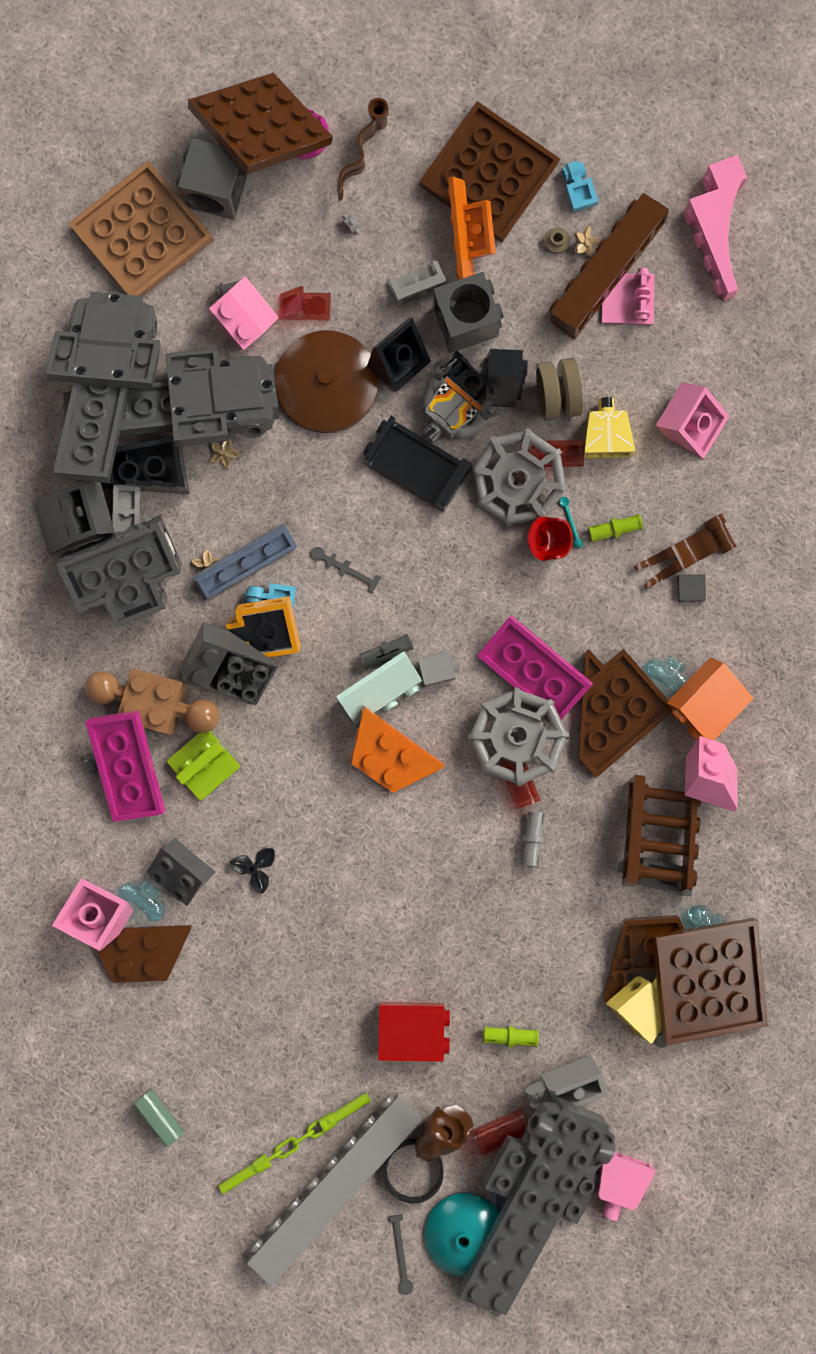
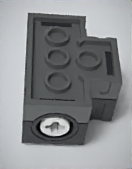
(122, 571)

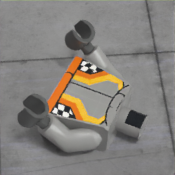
(452, 409)

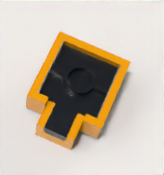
(267, 626)

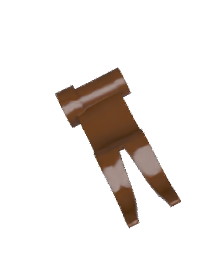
(378, 112)
(691, 549)

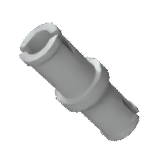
(533, 839)

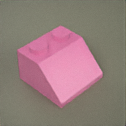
(242, 314)
(693, 419)
(711, 774)
(93, 915)

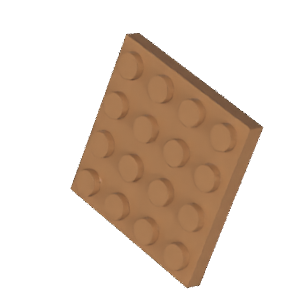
(141, 231)

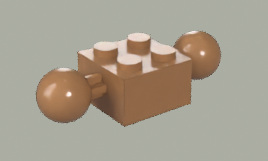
(156, 698)

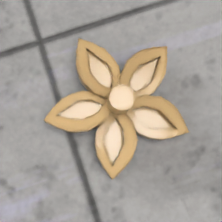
(585, 242)
(223, 453)
(206, 562)

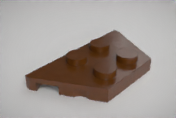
(144, 953)

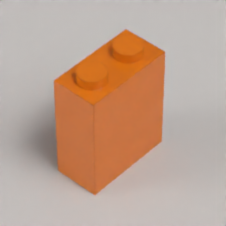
(709, 700)

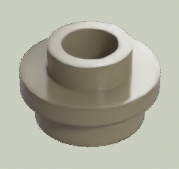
(557, 247)

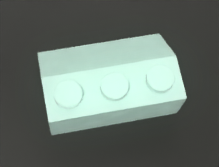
(381, 688)

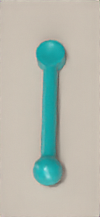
(564, 502)

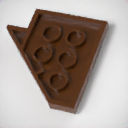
(616, 710)

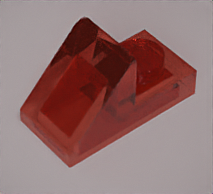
(304, 306)

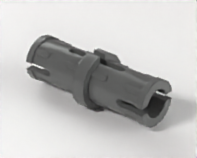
(386, 651)

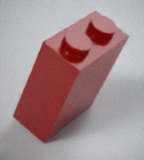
(413, 1031)

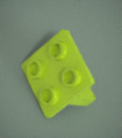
(203, 764)

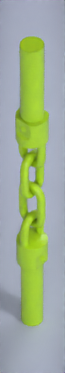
(326, 1122)

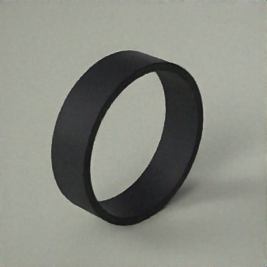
(413, 1200)

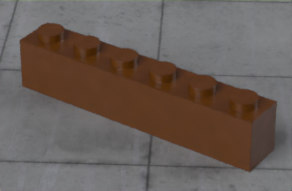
(609, 265)

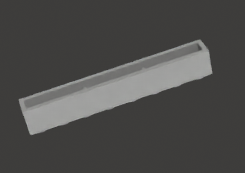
(334, 1189)

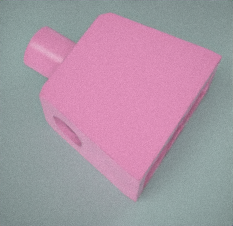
(623, 1184)

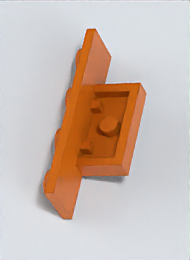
(471, 228)

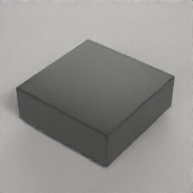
(691, 588)

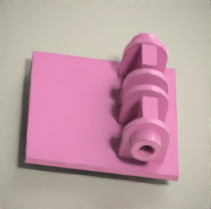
(631, 300)

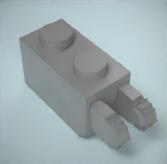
(575, 1082)

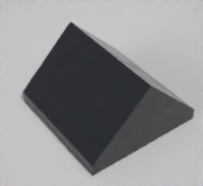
(399, 356)

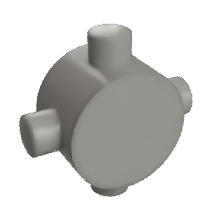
(351, 223)

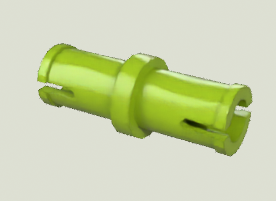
(615, 528)
(510, 1036)

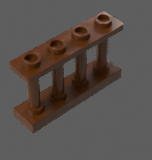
(636, 844)

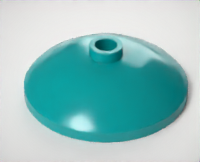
(457, 1217)

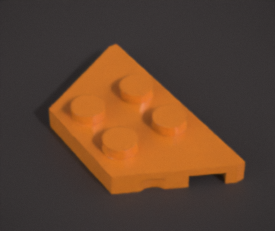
(389, 754)

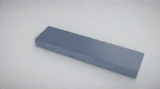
(245, 561)

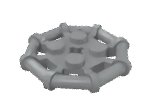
(517, 462)
(525, 750)

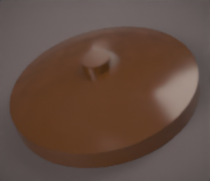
(326, 381)

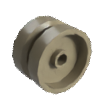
(559, 389)

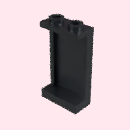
(415, 464)

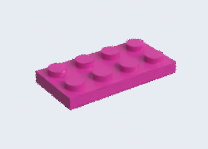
(534, 666)
(125, 766)

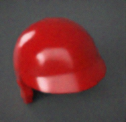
(549, 538)

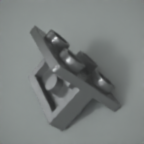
(179, 871)

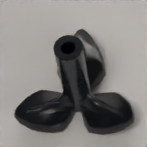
(259, 879)

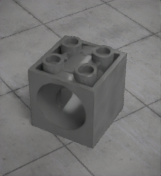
(210, 179)
(469, 289)

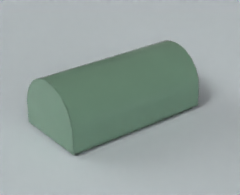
(159, 1118)

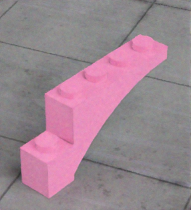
(710, 219)

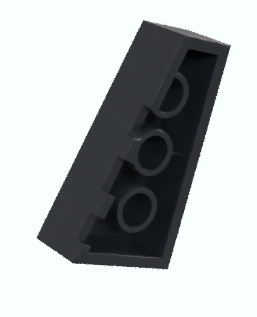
(504, 377)
(151, 466)

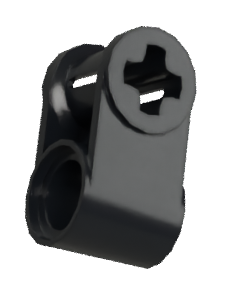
(464, 373)

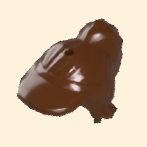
(443, 1132)

